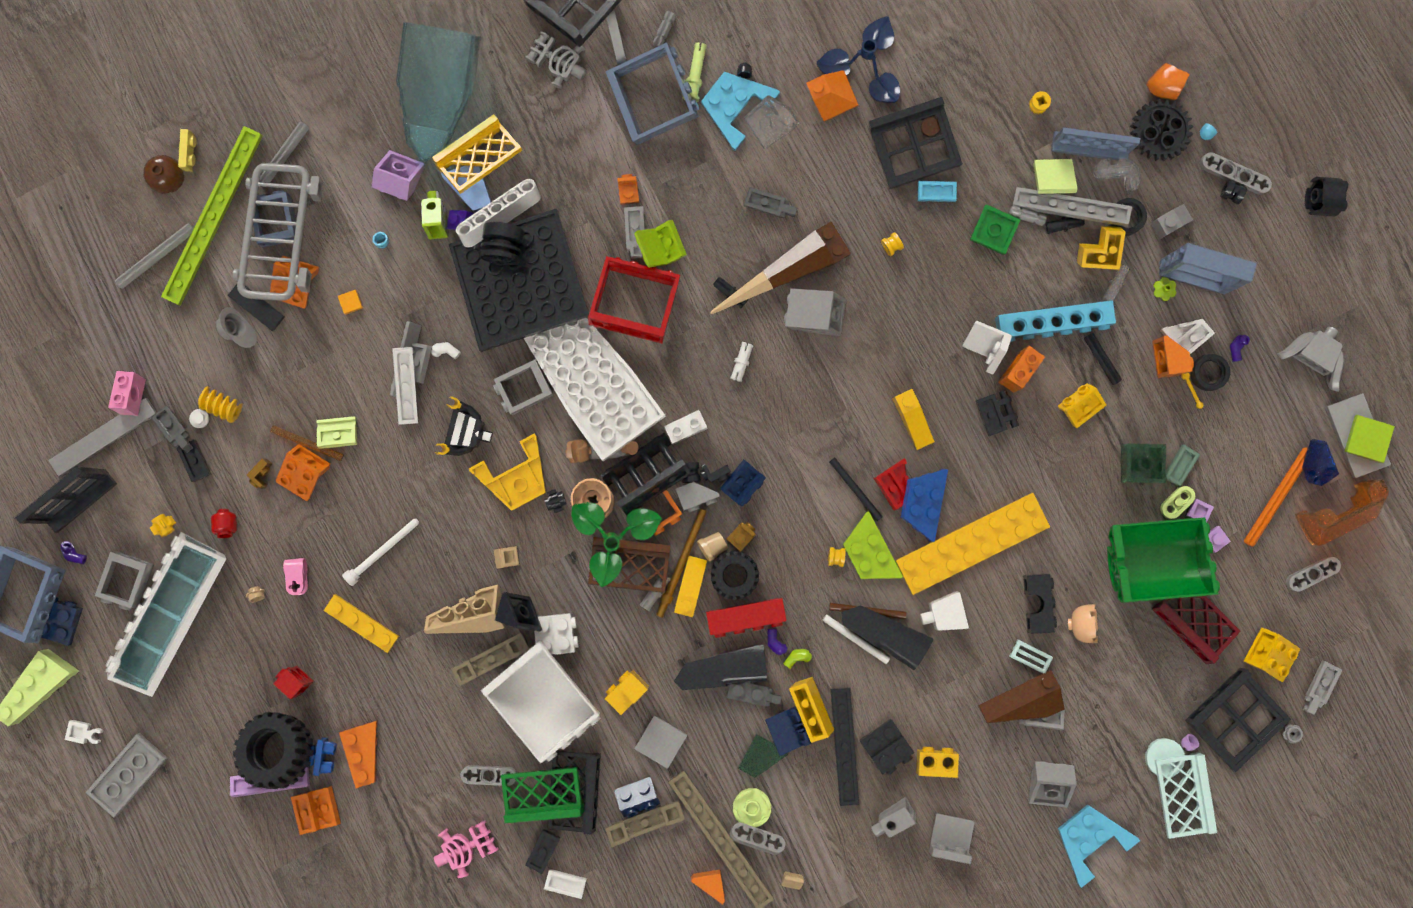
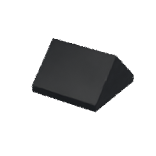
(518, 612)

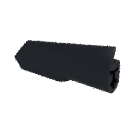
(886, 634)
(734, 667)

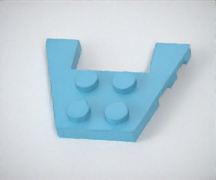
(728, 99)
(1085, 834)

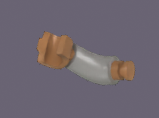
(580, 451)

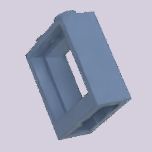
(289, 213)

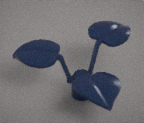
(875, 36)

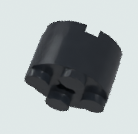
(1326, 196)

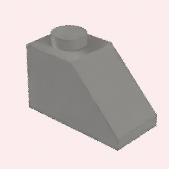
(1171, 221)

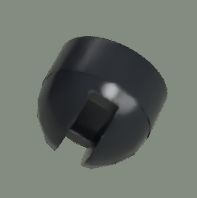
(744, 70)

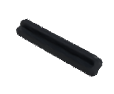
(1102, 359)

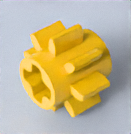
(162, 525)

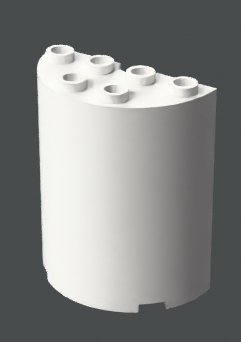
(541, 703)

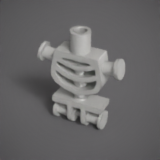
(570, 66)

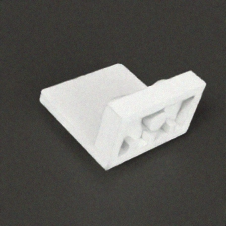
(988, 342)

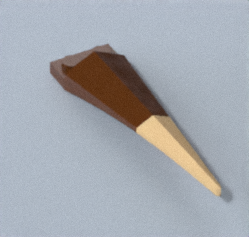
(813, 253)

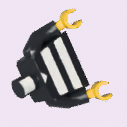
(464, 430)

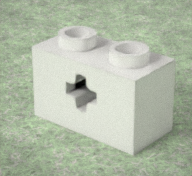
(685, 427)

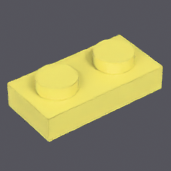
(186, 150)

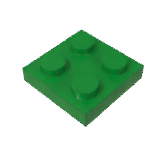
(995, 229)

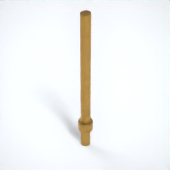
(667, 596)

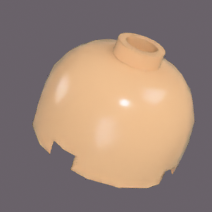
(1084, 623)

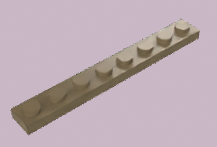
(721, 840)

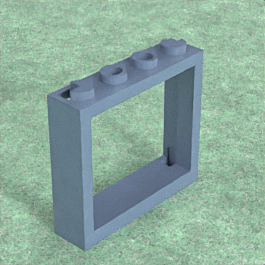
(614, 78)
(1207, 268)
(44, 598)

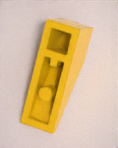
(913, 418)
(690, 586)

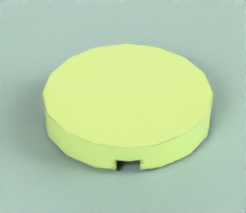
(752, 807)

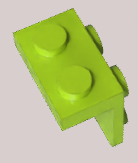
(660, 244)

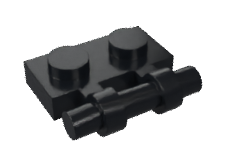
(991, 413)

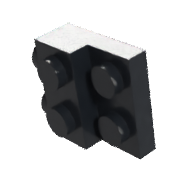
(887, 747)

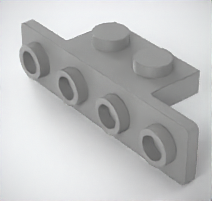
(421, 353)

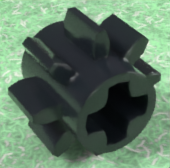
(555, 501)

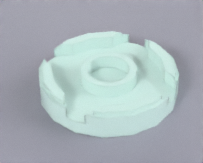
(1162, 749)

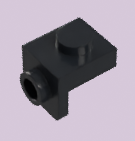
(720, 474)

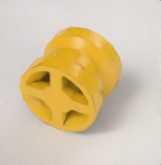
(1036, 104)
(892, 244)
(836, 557)

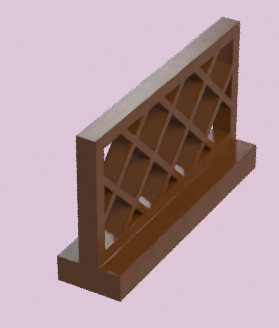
(636, 549)

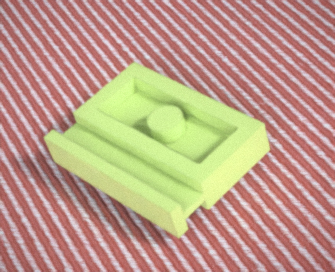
(336, 432)

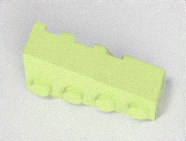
(36, 684)

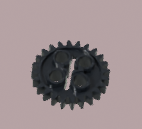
(1177, 137)

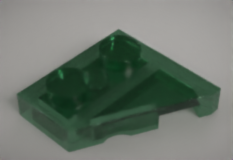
(760, 756)

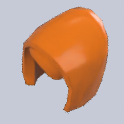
(1167, 82)

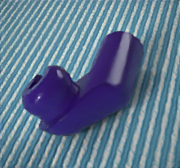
(1236, 346)
(70, 553)
(776, 646)

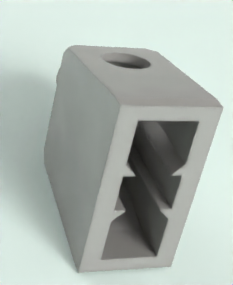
(902, 816)

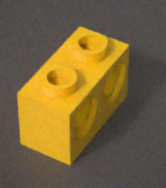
(936, 768)

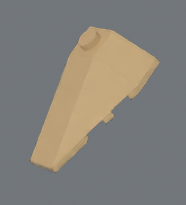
(469, 615)

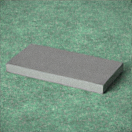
(1341, 417)
(126, 775)

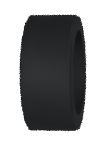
(1142, 215)
(1223, 365)

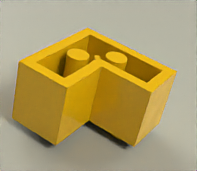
(1106, 253)
(626, 692)

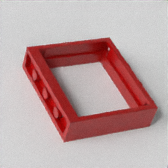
(626, 326)

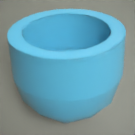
(1207, 132)
(380, 237)

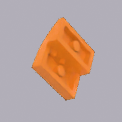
(315, 810)

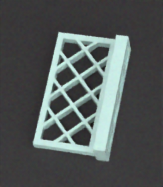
(1201, 790)

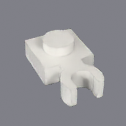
(80, 732)

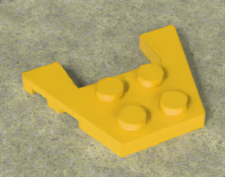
(519, 483)

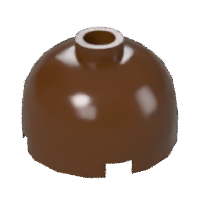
(163, 174)

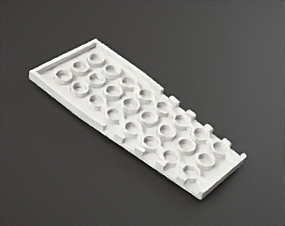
(595, 386)

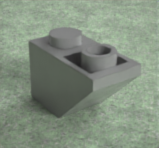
(694, 495)

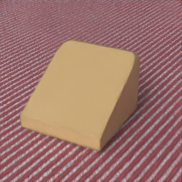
(506, 557)
(792, 880)

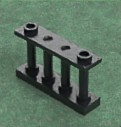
(655, 486)

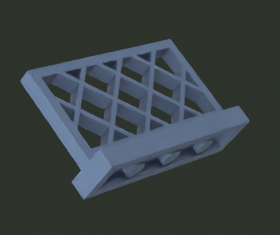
(1093, 144)

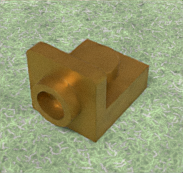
(261, 469)
(742, 535)

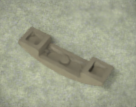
(490, 659)
(644, 822)

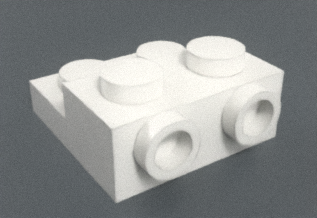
(558, 633)

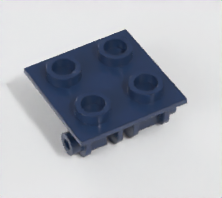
(787, 731)

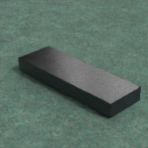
(258, 308)

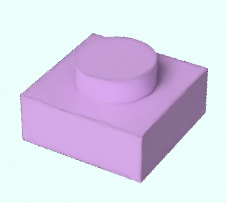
(1199, 509)
(1218, 538)

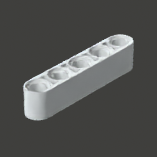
(500, 210)

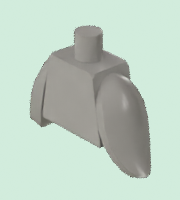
(1320, 353)

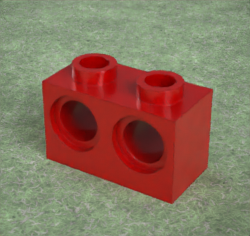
(292, 682)

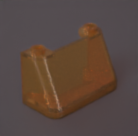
(1325, 526)

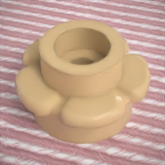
(255, 594)

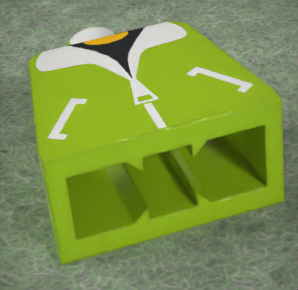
(434, 216)

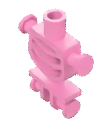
(451, 854)

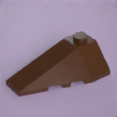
(1033, 699)

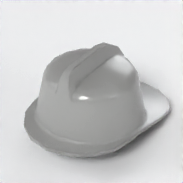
(234, 327)

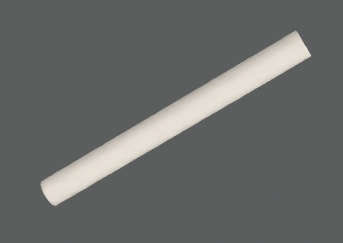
(856, 639)

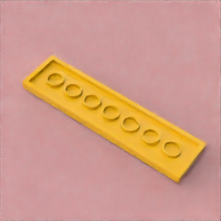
(972, 543)

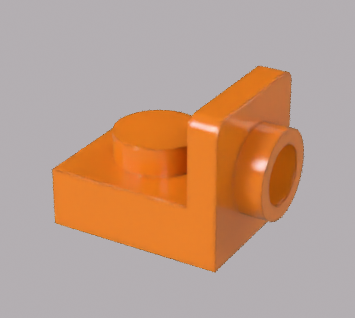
(628, 189)

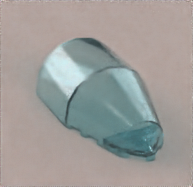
(435, 84)

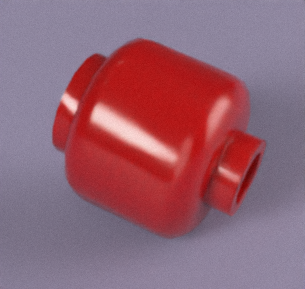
(223, 523)

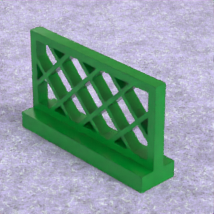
(546, 811)

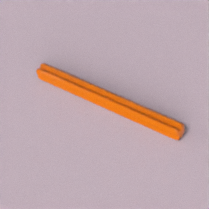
(1276, 499)

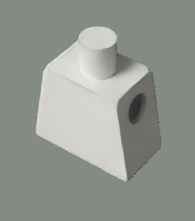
(946, 613)

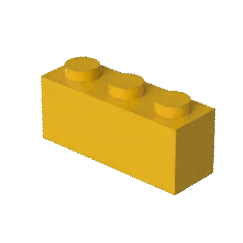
(811, 709)

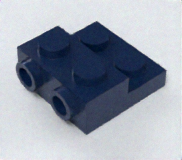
(62, 622)

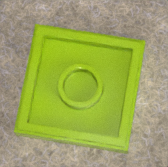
(1369, 439)

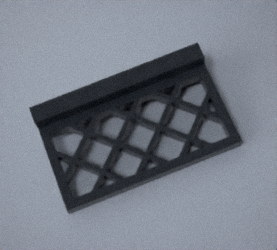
(590, 789)

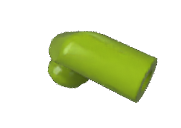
(797, 655)

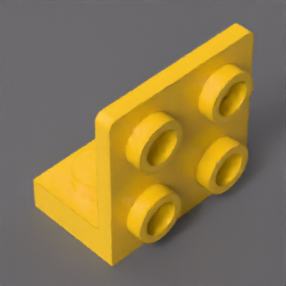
(1272, 654)

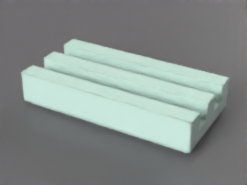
(1016, 649)

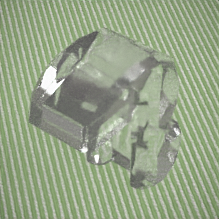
(1122, 168)

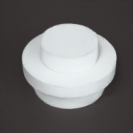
(199, 418)

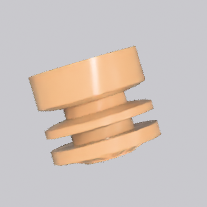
(590, 489)

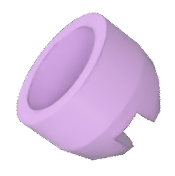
(1190, 742)

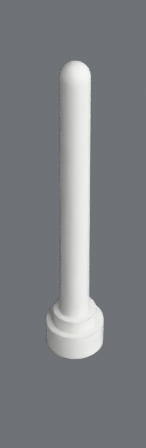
(352, 576)

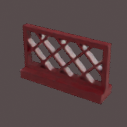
(1189, 635)

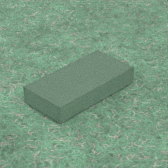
(1181, 465)

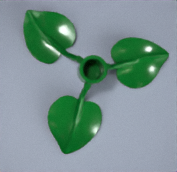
(590, 515)

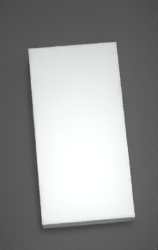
(565, 883)

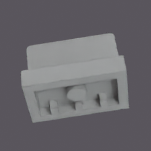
(951, 838)

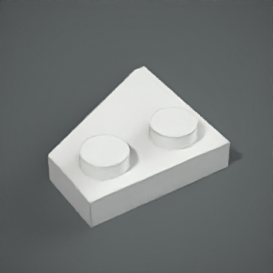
(1189, 334)

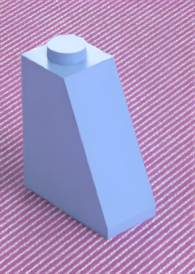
(477, 195)

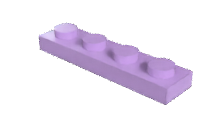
(239, 787)

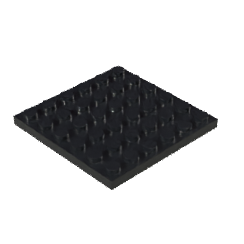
(525, 297)

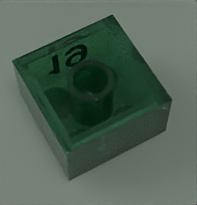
(1143, 463)

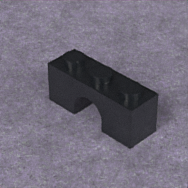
(1043, 619)

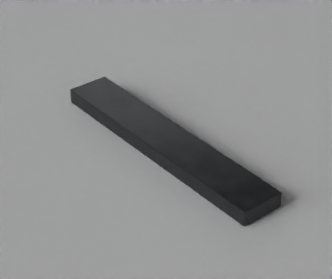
(844, 746)

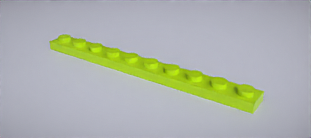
(212, 216)

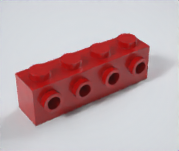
(746, 616)

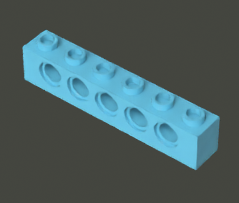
(1103, 311)

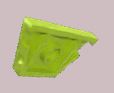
(869, 551)

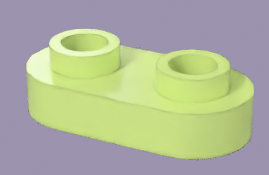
(1177, 503)

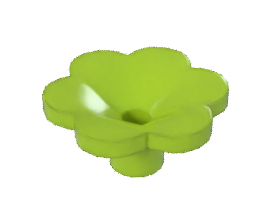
(1161, 290)

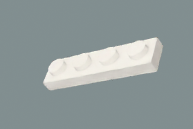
(405, 385)

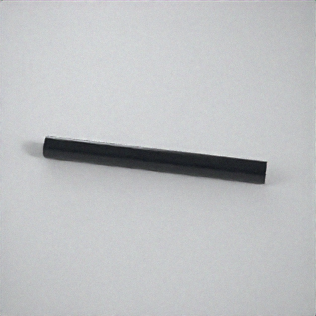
(855, 488)

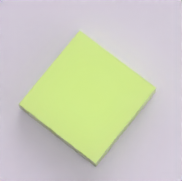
(1055, 176)

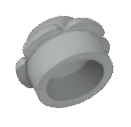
(1298, 734)

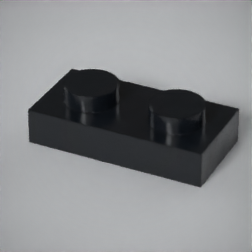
(194, 462)
(542, 851)

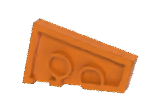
(360, 752)

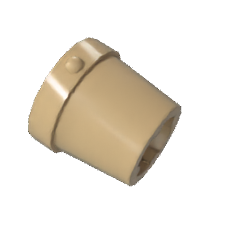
(712, 546)

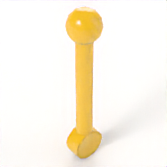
(1199, 405)

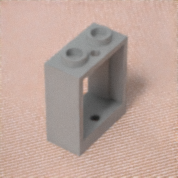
(507, 405)
(144, 572)

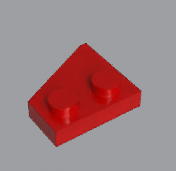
(893, 483)

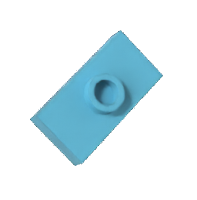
(937, 191)

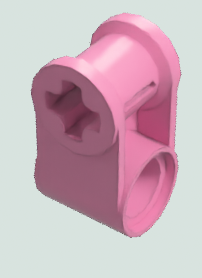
(296, 573)

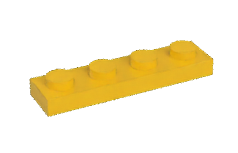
(361, 623)

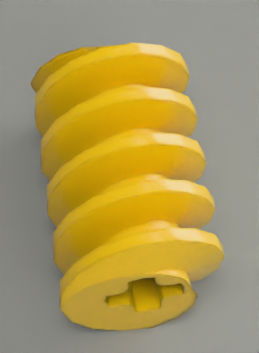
(218, 405)

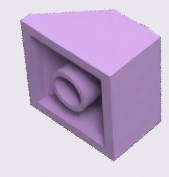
(397, 175)

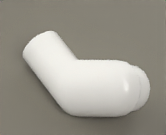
(441, 348)

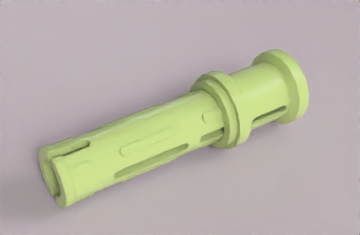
(695, 72)

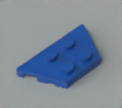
(924, 502)

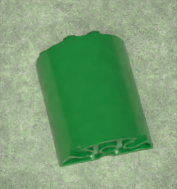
(1161, 560)

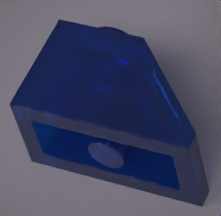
(1319, 463)

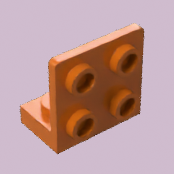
(280, 286)
(301, 471)

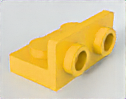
(1082, 404)

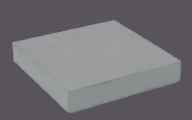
(660, 741)

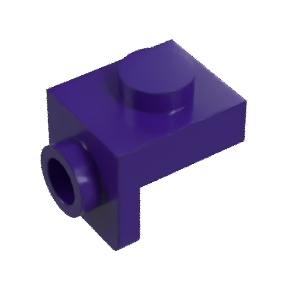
(456, 217)

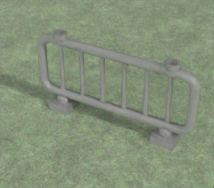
(302, 279)

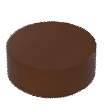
(930, 127)

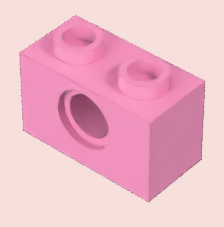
(127, 393)

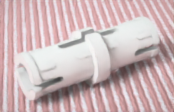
(741, 361)

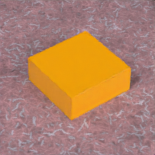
(350, 302)

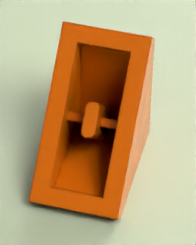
(710, 883)

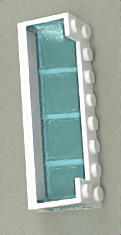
(164, 615)

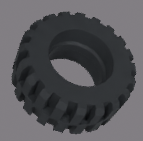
(252, 742)

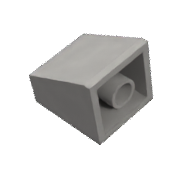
(815, 311)

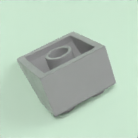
(1052, 784)

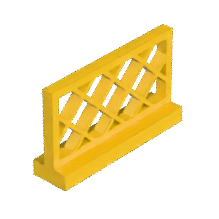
(468, 145)

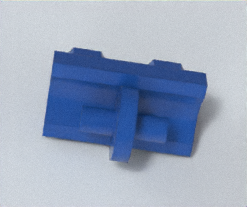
(321, 765)

